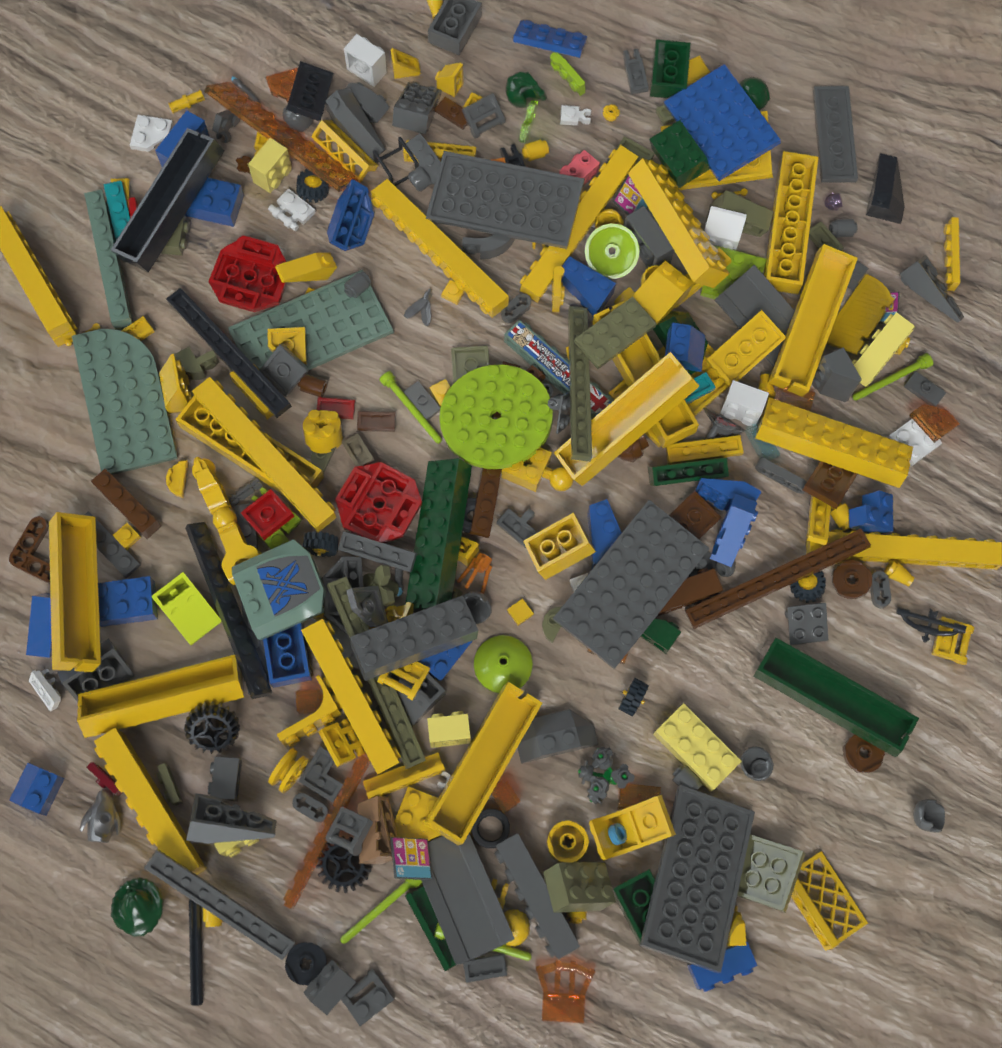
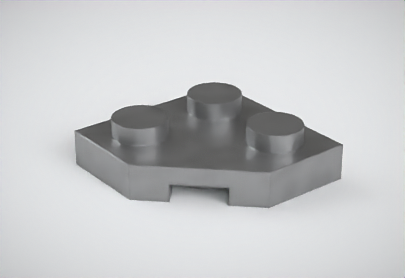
(368, 605)

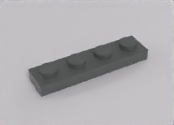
(114, 551)
(377, 551)

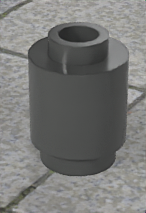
(843, 228)
(357, 285)
(686, 778)

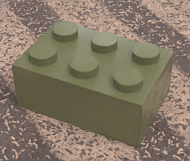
(579, 887)

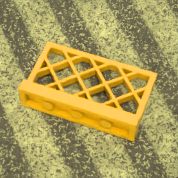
(813, 913)

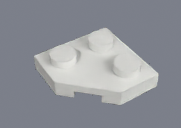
(149, 132)

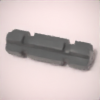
(245, 491)

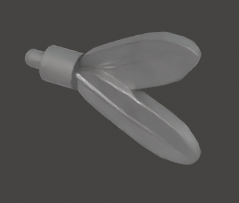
(421, 305)

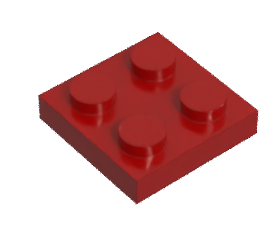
(267, 514)

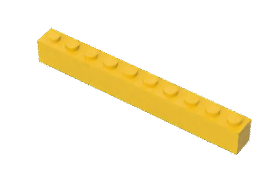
(591, 204)
(439, 248)
(264, 454)
(924, 551)

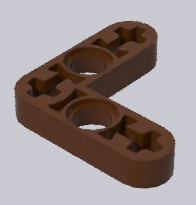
(29, 559)

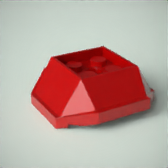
(243, 260)
(372, 485)

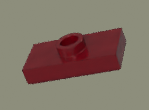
(104, 779)

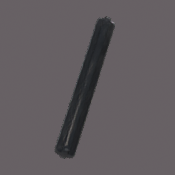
(195, 944)

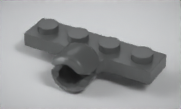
(428, 165)

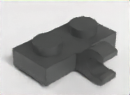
(222, 124)
(517, 526)

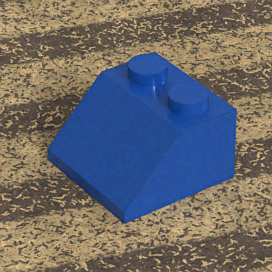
(686, 345)
(36, 789)

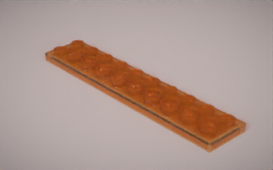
(271, 127)

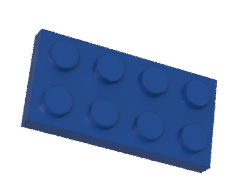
(550, 38)

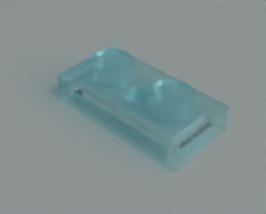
(762, 449)

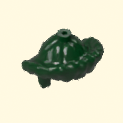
(137, 907)

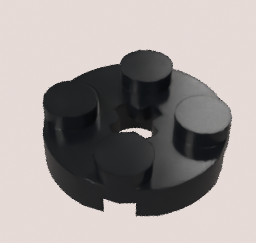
(294, 961)

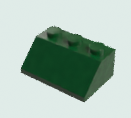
(669, 68)

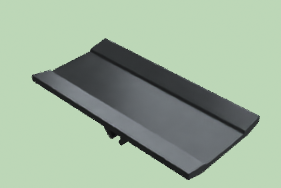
(751, 295)
(464, 900)

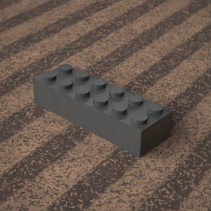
(413, 638)
(535, 894)

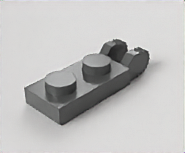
(635, 72)

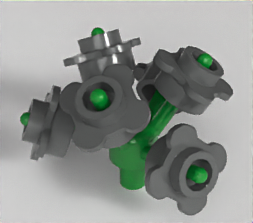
(600, 786)

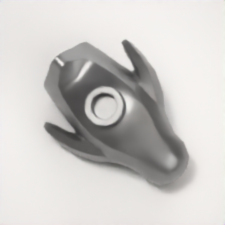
(101, 818)

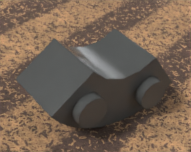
(372, 104)

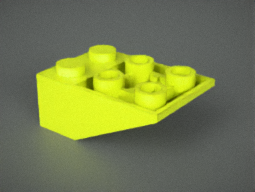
(186, 608)

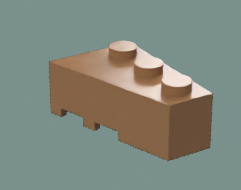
(377, 843)

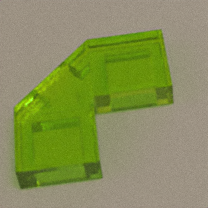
(527, 125)

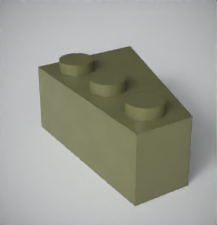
(757, 218)

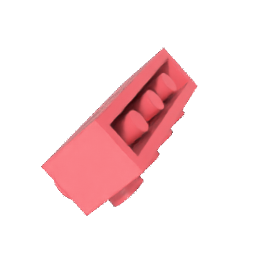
(582, 166)

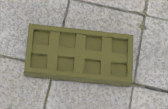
(615, 332)

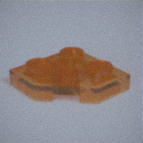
(282, 83)
(934, 421)

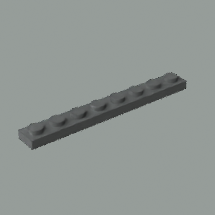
(219, 904)

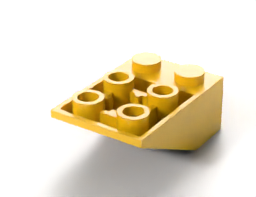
(174, 385)

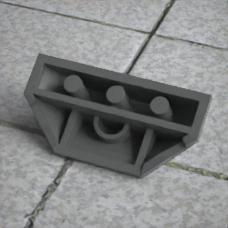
(345, 567)
(556, 735)

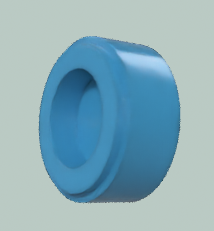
(617, 834)

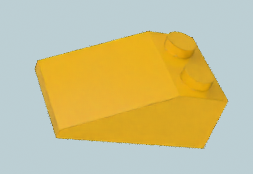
(663, 291)

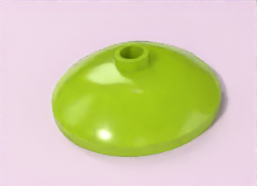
(616, 264)
(495, 675)

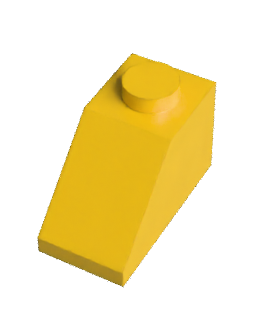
(450, 78)

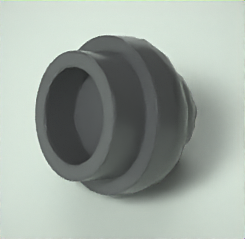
(724, 570)

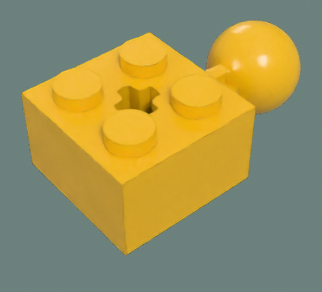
(537, 468)

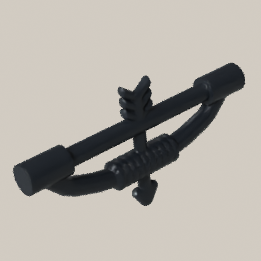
(928, 630)

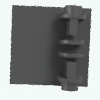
(562, 403)
(807, 623)

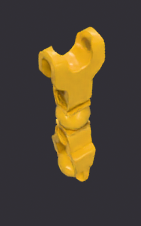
(223, 516)

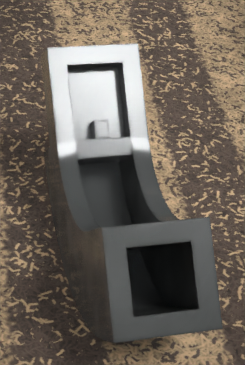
(487, 247)

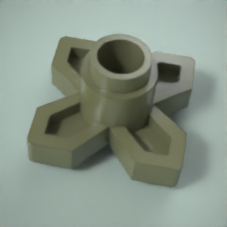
(387, 588)

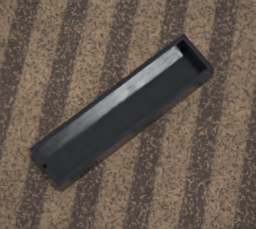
(167, 200)

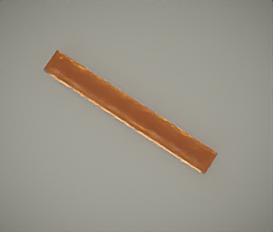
(310, 860)

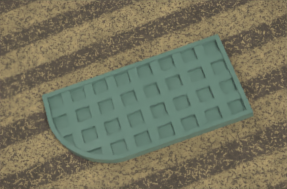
(331, 321)
(123, 401)

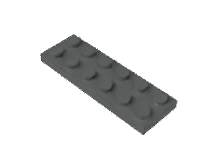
(835, 134)

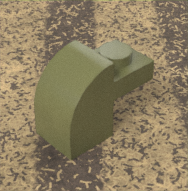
(195, 366)

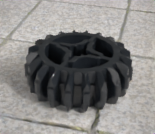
(216, 722)
(338, 873)

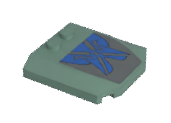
(279, 588)

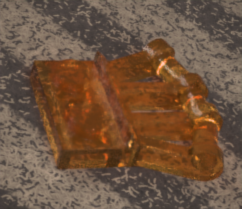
(564, 1006)

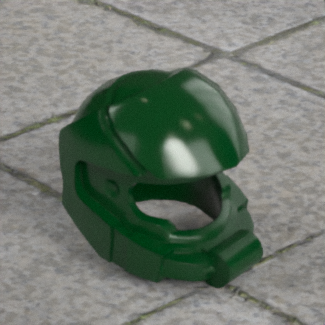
(523, 86)
(757, 91)

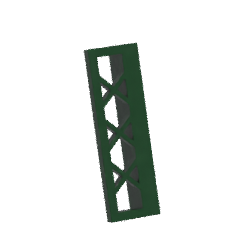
(428, 921)

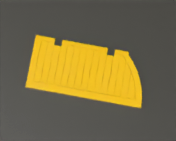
(860, 315)

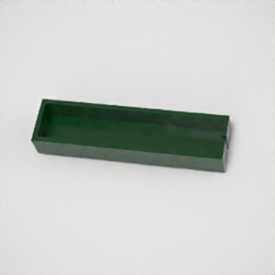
(439, 533)
(836, 697)

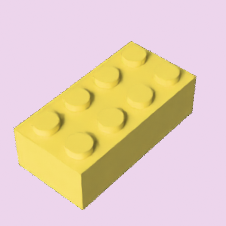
(882, 348)
(697, 747)

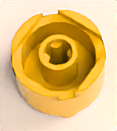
(322, 431)
(573, 832)

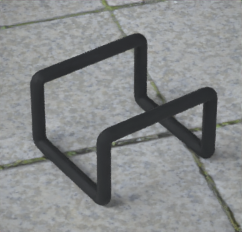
(377, 158)

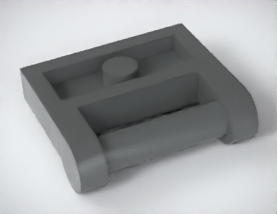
(481, 110)
(350, 823)
(371, 1002)

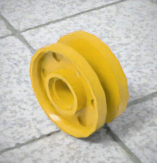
(288, 770)

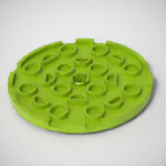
(501, 441)

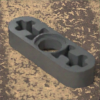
(780, 475)

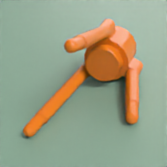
(480, 564)

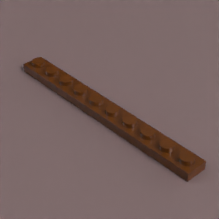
(487, 494)
(777, 578)

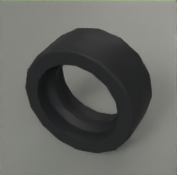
(505, 823)

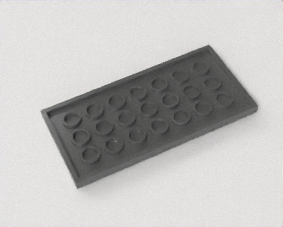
(505, 199)
(631, 584)
(698, 879)

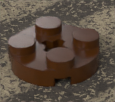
(860, 572)
(858, 763)

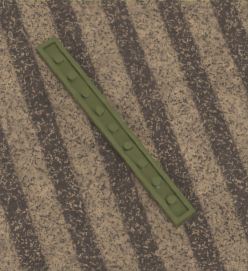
(579, 388)
(385, 695)

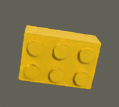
(559, 546)

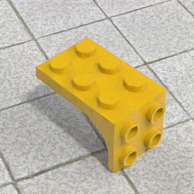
(308, 726)
(643, 824)

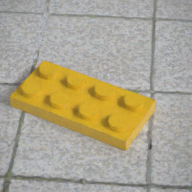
(746, 348)

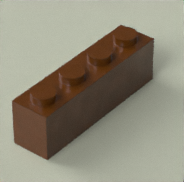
(126, 504)
(694, 590)

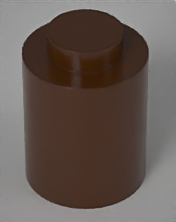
(313, 385)

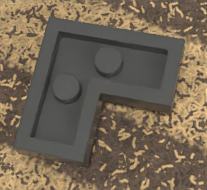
(317, 776)

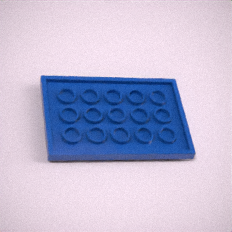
(723, 122)

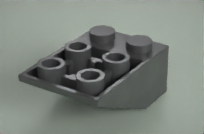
(416, 107)
(426, 698)

